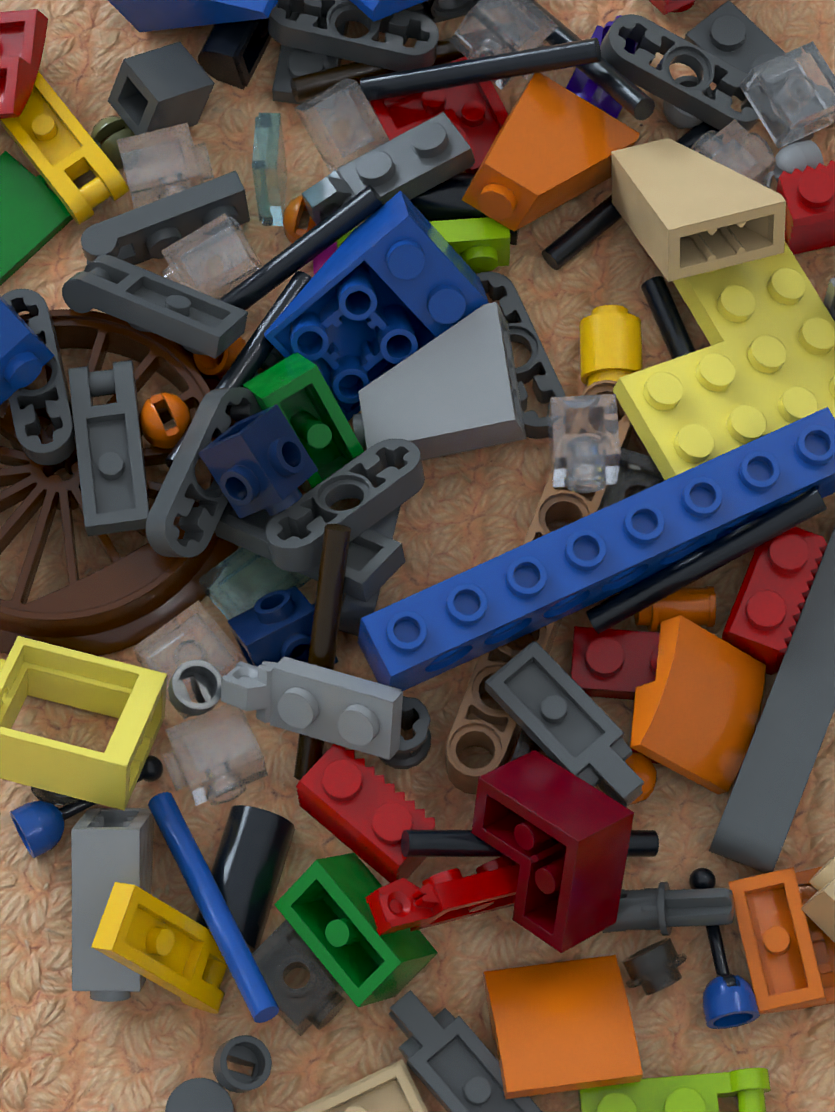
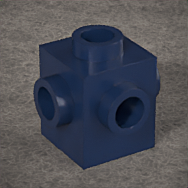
(259, 463)
(275, 628)

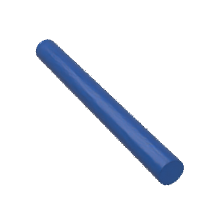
(213, 908)

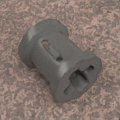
(417, 717)

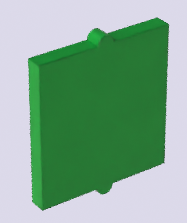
(28, 215)

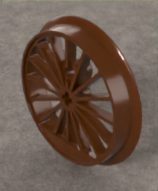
(134, 592)

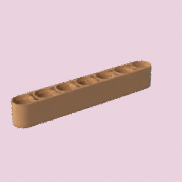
(491, 727)

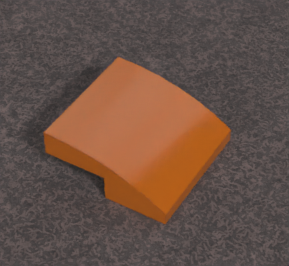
(699, 706)
(784, 949)
(562, 1026)

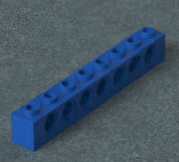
(595, 555)

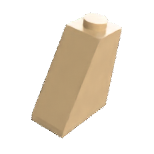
(694, 210)

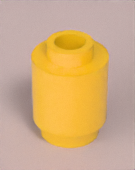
(609, 344)

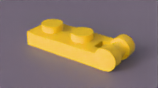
(64, 152)
(162, 946)

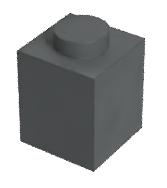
(160, 89)

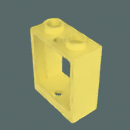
(90, 684)

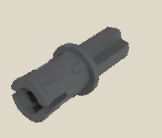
(668, 908)

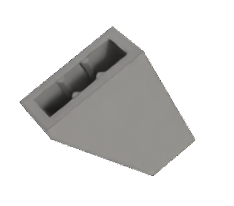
(449, 393)
(106, 849)

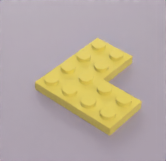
(762, 372)

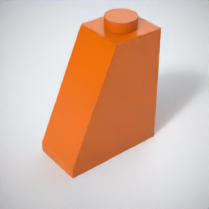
(545, 154)

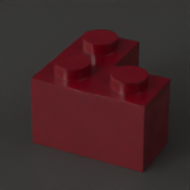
(566, 843)

